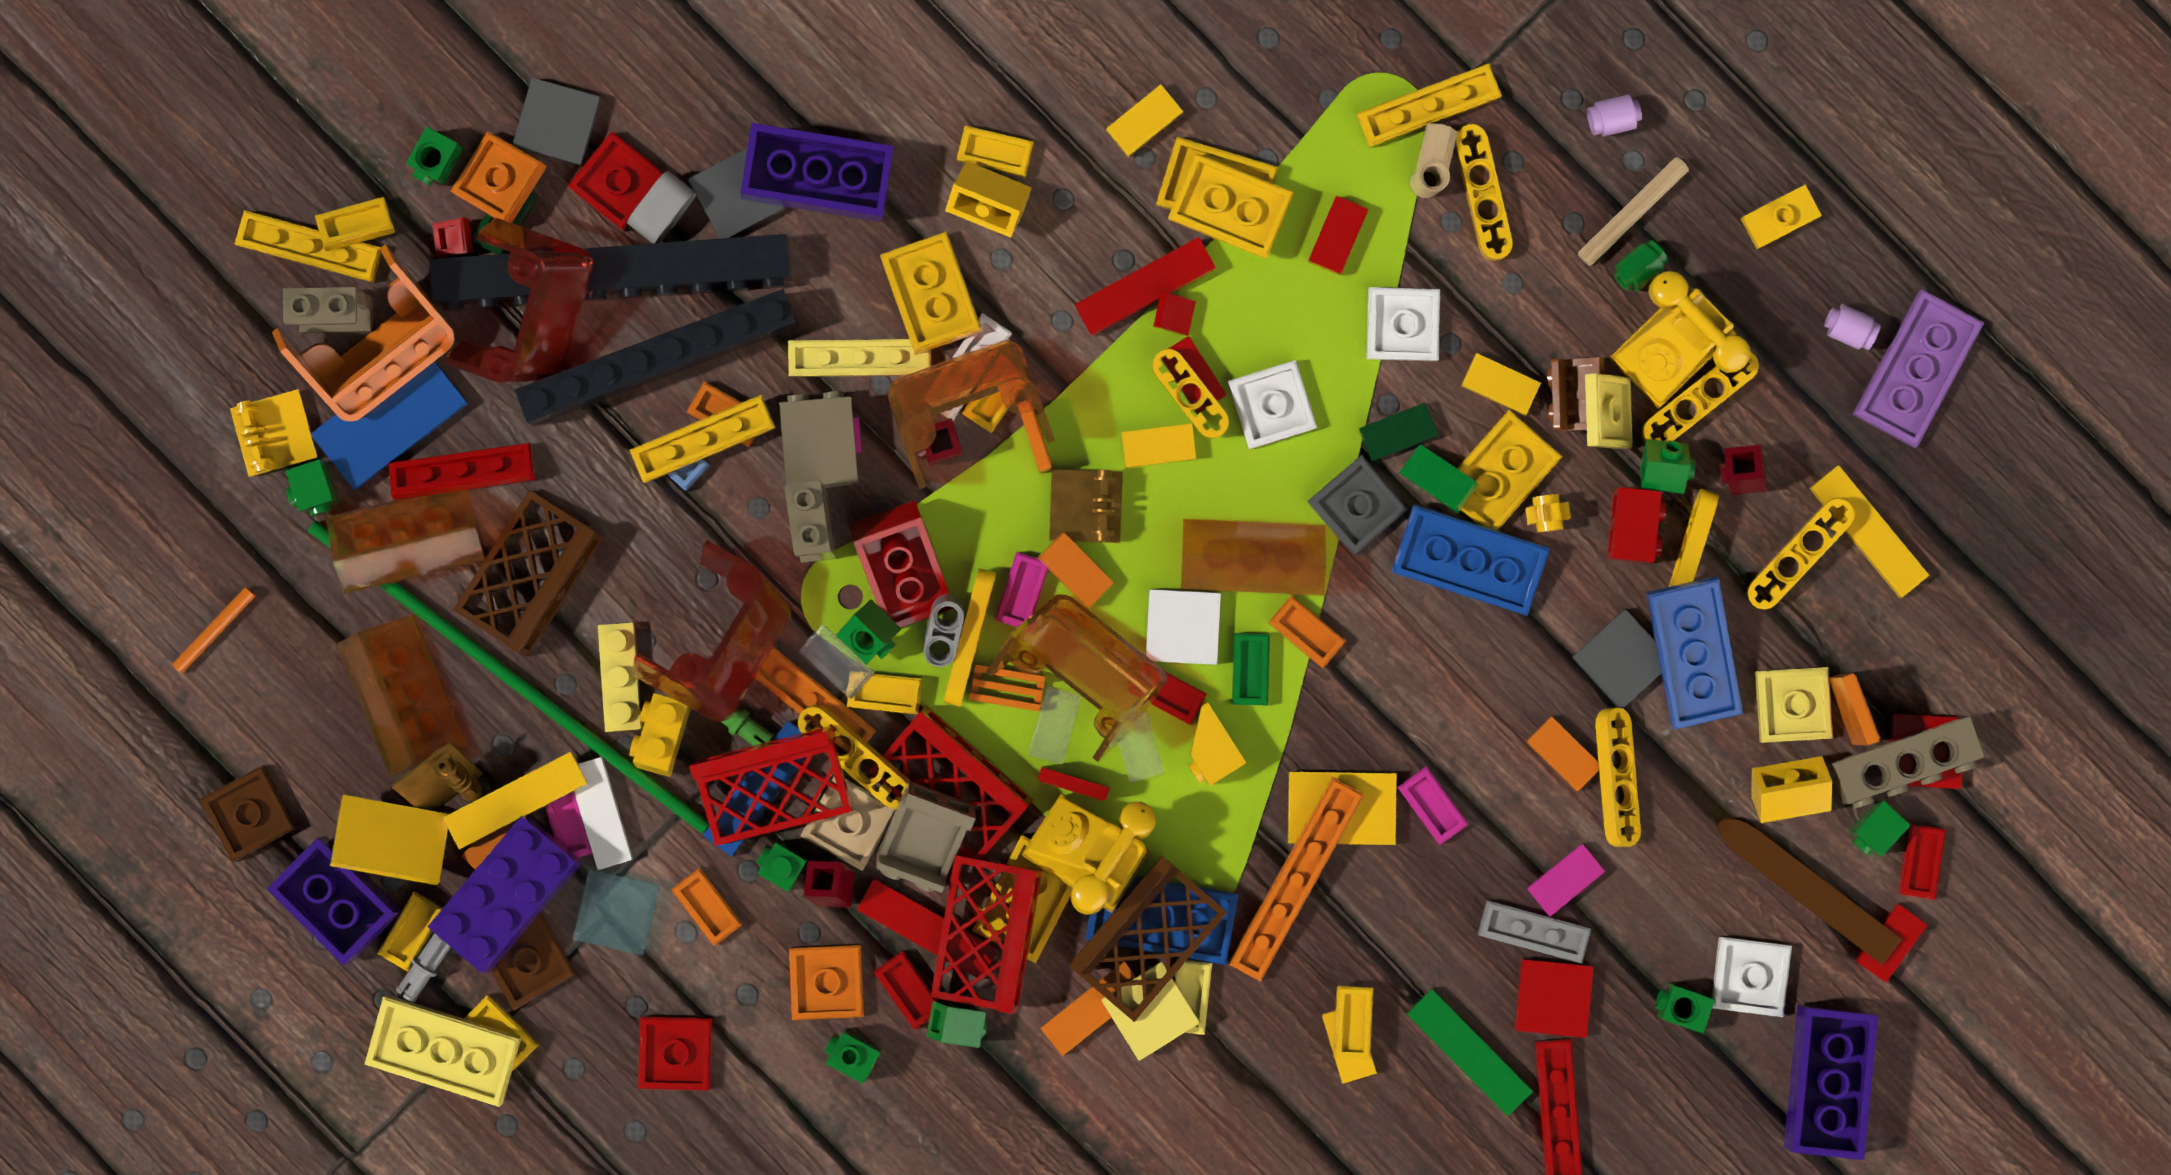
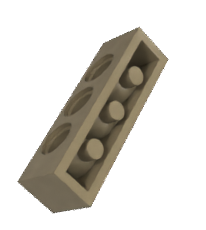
(1956, 735)

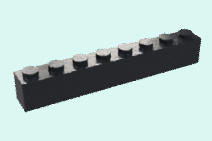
(656, 358)

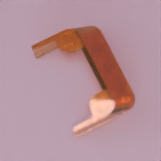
(957, 382)
(1090, 661)

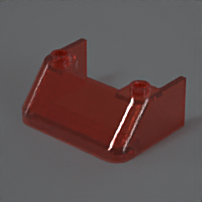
(558, 286)
(720, 685)

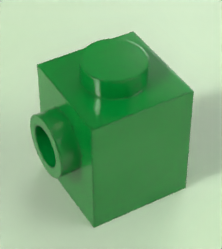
(1666, 466)
(311, 488)
(781, 865)
(852, 1055)

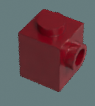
(945, 446)
(1744, 469)
(829, 884)

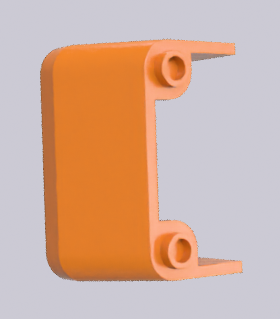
(382, 359)

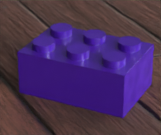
(334, 903)

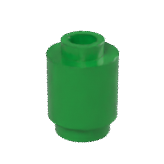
(1640, 266)

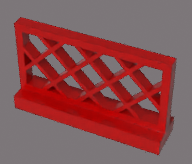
(766, 755)
(970, 762)
(1017, 936)

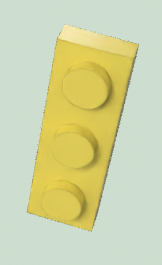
(619, 687)

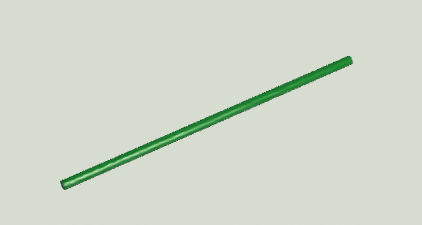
(534, 696)

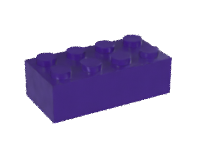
(816, 172)
(505, 894)
(1830, 1082)

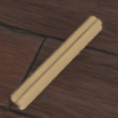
(1633, 211)

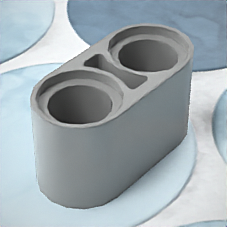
(661, 208)
(943, 630)

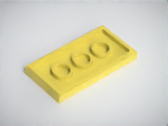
(442, 1050)

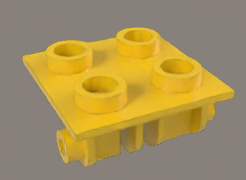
(273, 432)

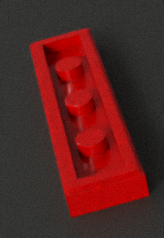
(1144, 286)
(461, 471)
(920, 925)
(1558, 1107)

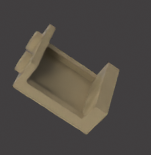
(328, 310)
(819, 439)
(810, 521)
(924, 837)

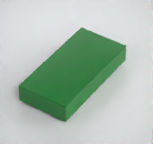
(1438, 478)
(1250, 669)

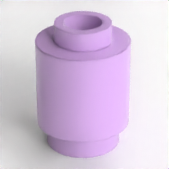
(1614, 115)
(1852, 327)

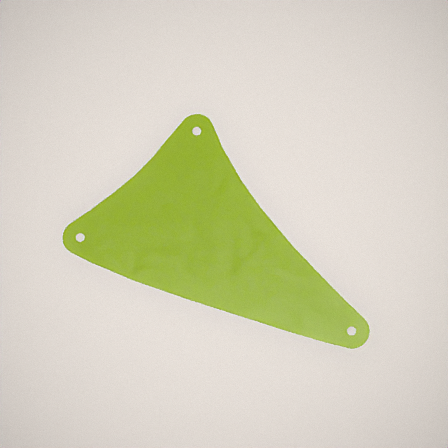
(1243, 322)

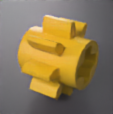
(1548, 513)

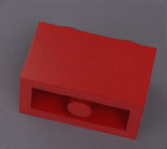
(1635, 525)

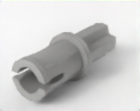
(423, 968)

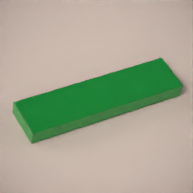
(1469, 1052)

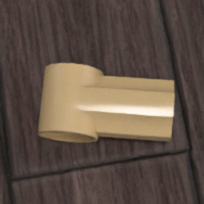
(1434, 158)

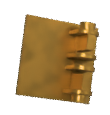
(1086, 505)
(440, 779)

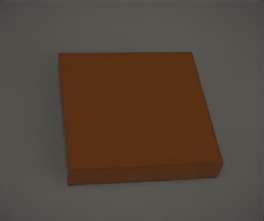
(248, 813)
(532, 964)

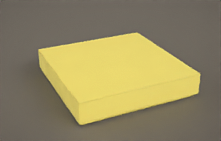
(1608, 411)
(1794, 704)
(1161, 1020)

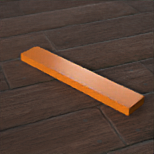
(1296, 878)

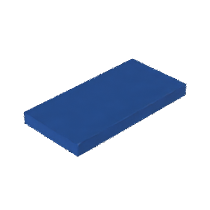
(392, 428)
(1470, 559)
(1694, 652)
(1212, 949)

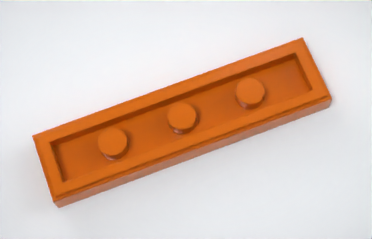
(801, 691)

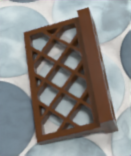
(553, 590)
(1125, 916)

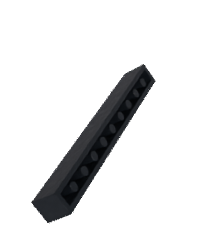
(625, 271)

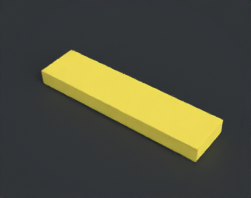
(854, 358)

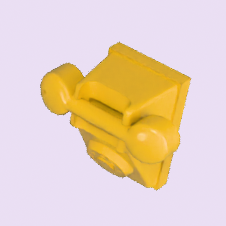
(1678, 340)
(1092, 852)

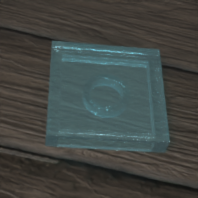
(616, 912)

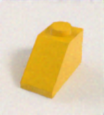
(1212, 749)

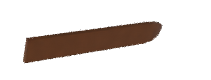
(1809, 889)

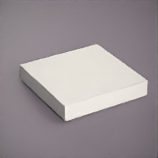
(1403, 324)
(1272, 404)
(1183, 627)
(1751, 976)

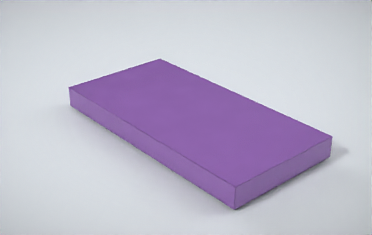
(1918, 368)

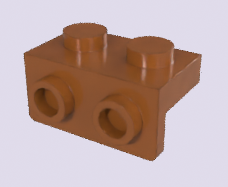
(1569, 393)

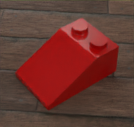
(900, 563)

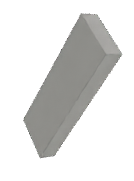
(1534, 931)

